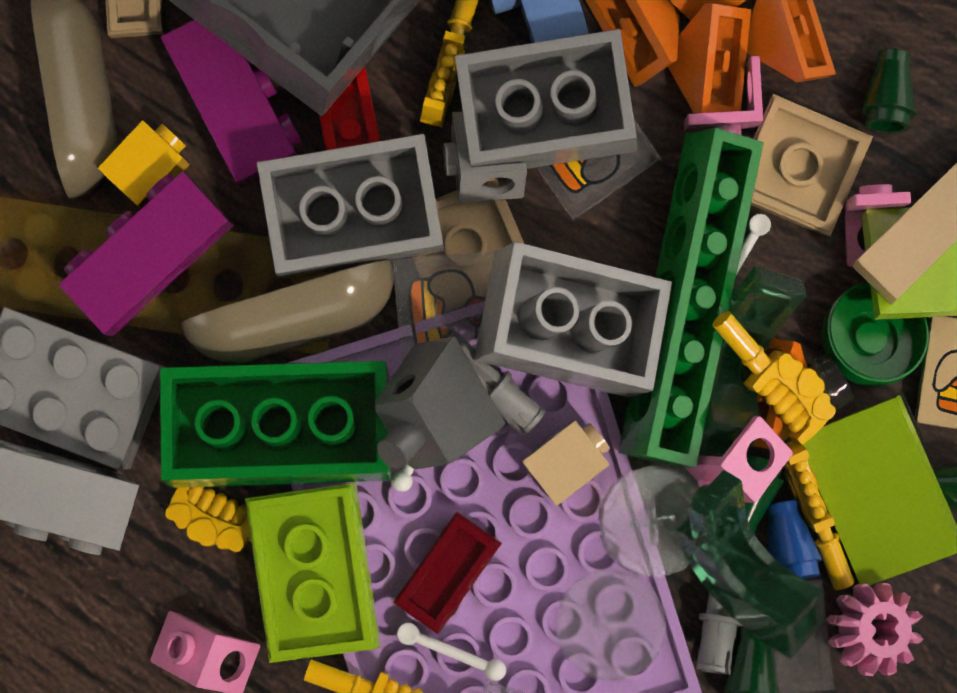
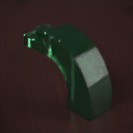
(761, 307)
(742, 573)

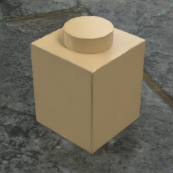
(568, 460)

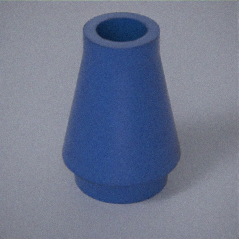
(791, 540)

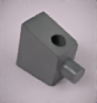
(434, 408)

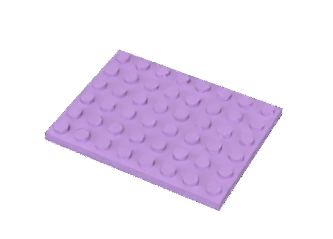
(541, 553)

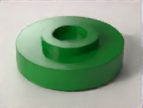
(870, 349)

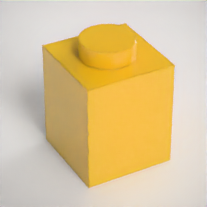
(144, 160)

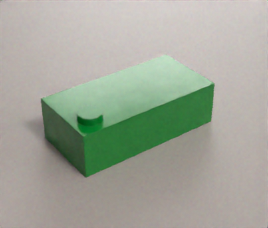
(272, 424)

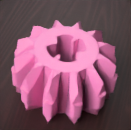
(892, 628)

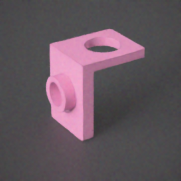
(734, 120)
(869, 197)
(736, 463)
(198, 652)

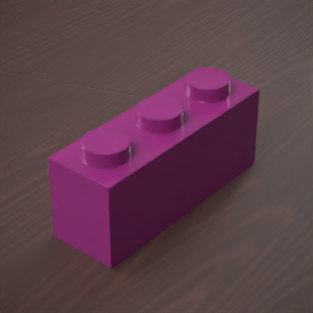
(231, 101)
(144, 253)

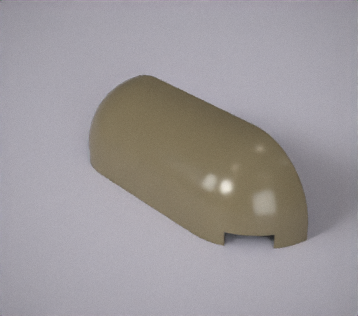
(74, 92)
(292, 315)

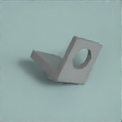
(471, 179)

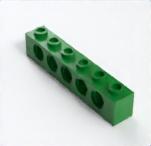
(702, 262)

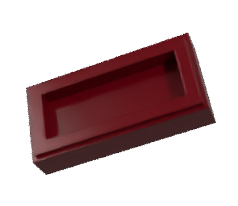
(447, 572)

